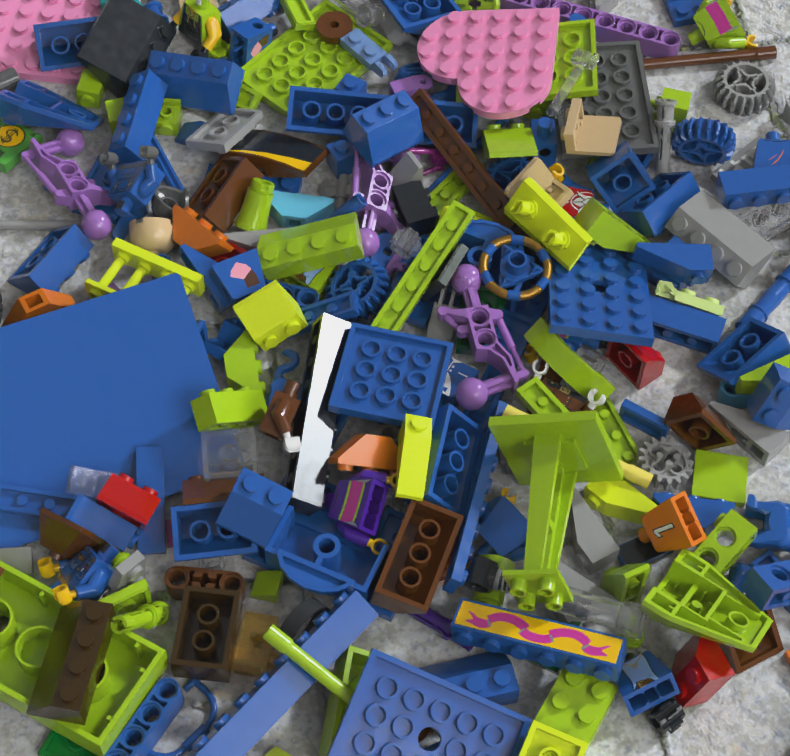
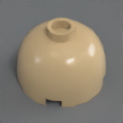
(152, 234)

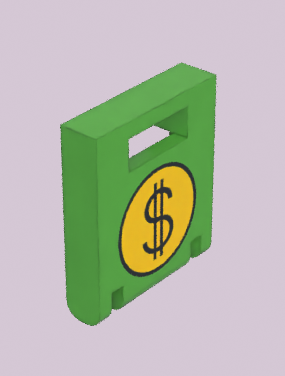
(14, 141)

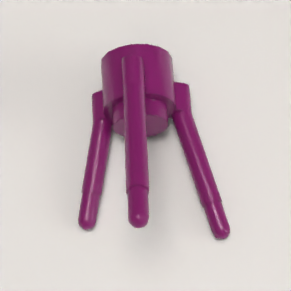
(434, 157)

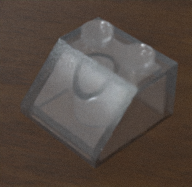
(227, 453)

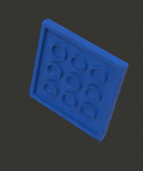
(390, 375)

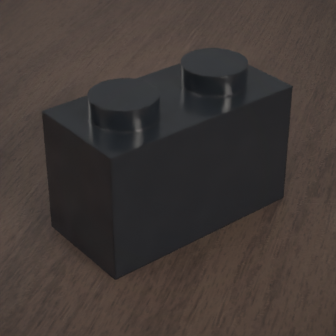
(414, 207)

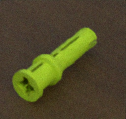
(145, 617)

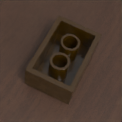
(206, 634)

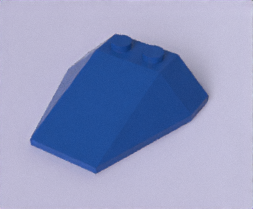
(44, 108)

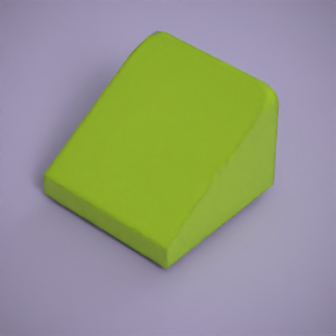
(267, 585)

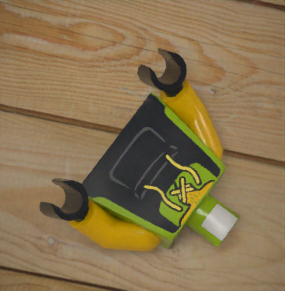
(200, 24)

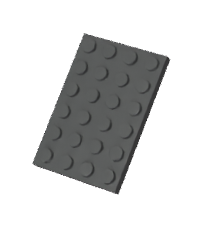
(621, 94)

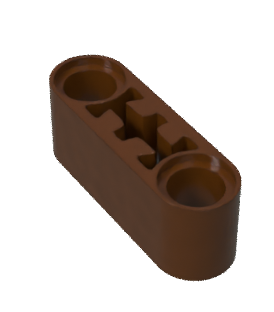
(199, 578)

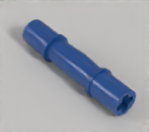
(769, 299)

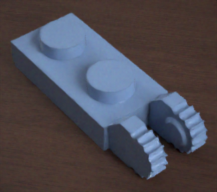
(368, 52)

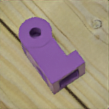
(412, 84)

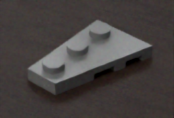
(127, 573)

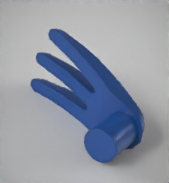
(410, 70)

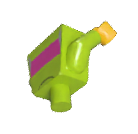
(719, 27)

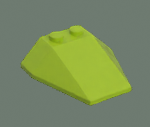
(706, 605)

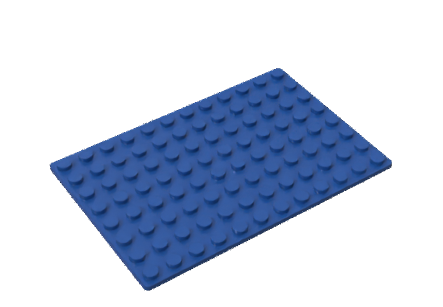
(97, 385)

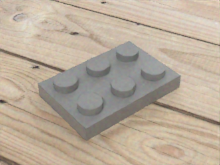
(224, 130)

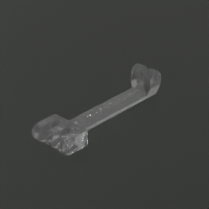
(580, 64)

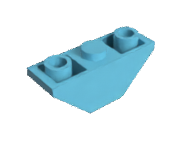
(299, 209)

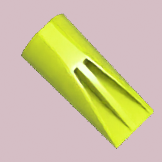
(547, 223)

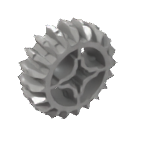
(742, 93)

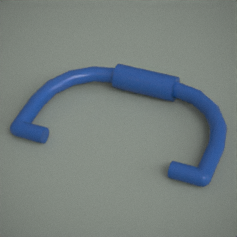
(202, 729)

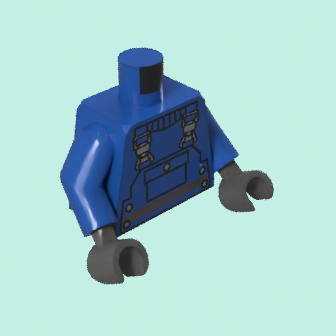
(132, 182)

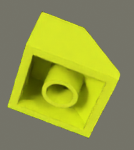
(270, 315)

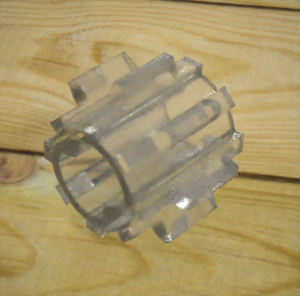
(405, 242)

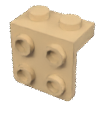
(589, 133)
(539, 172)

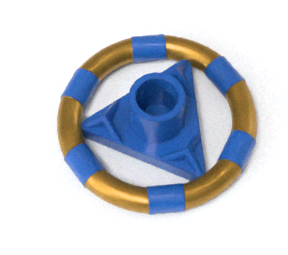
(515, 267)

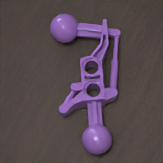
(69, 183)
(376, 191)
(472, 392)

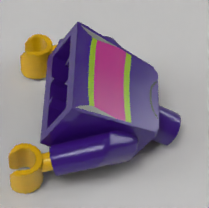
(359, 506)

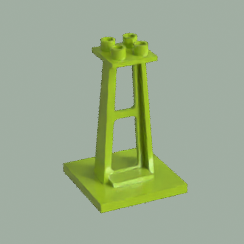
(551, 456)

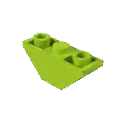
(241, 365)

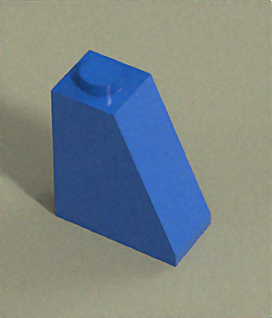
(103, 523)

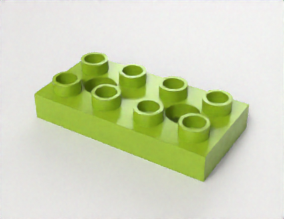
(129, 666)

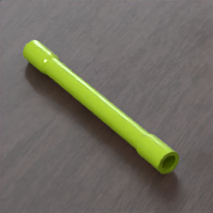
(286, 646)

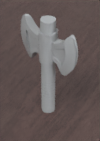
(340, 192)

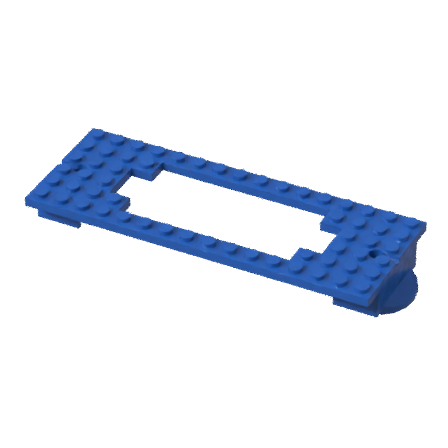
(312, 548)

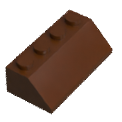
(417, 558)

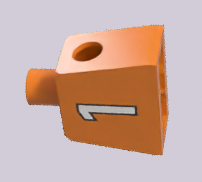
(672, 525)

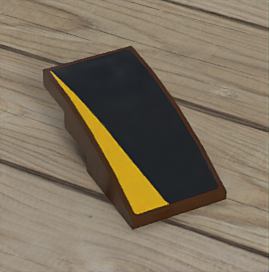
(279, 153)

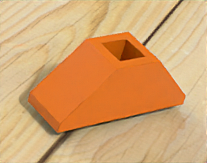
(198, 233)
(37, 303)
(368, 453)

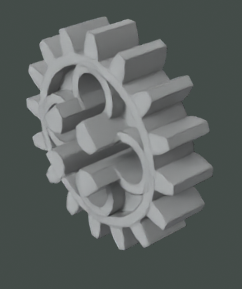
(674, 471)

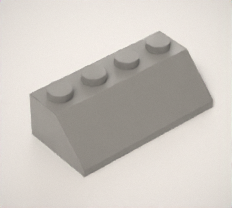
(735, 247)

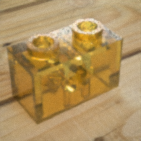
(247, 658)

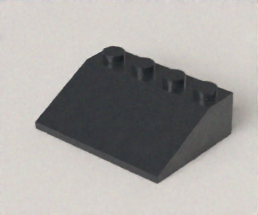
(122, 43)

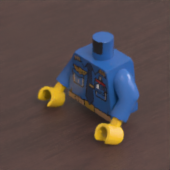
(83, 576)

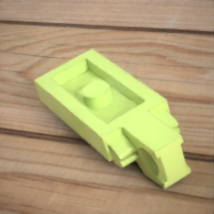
(687, 298)

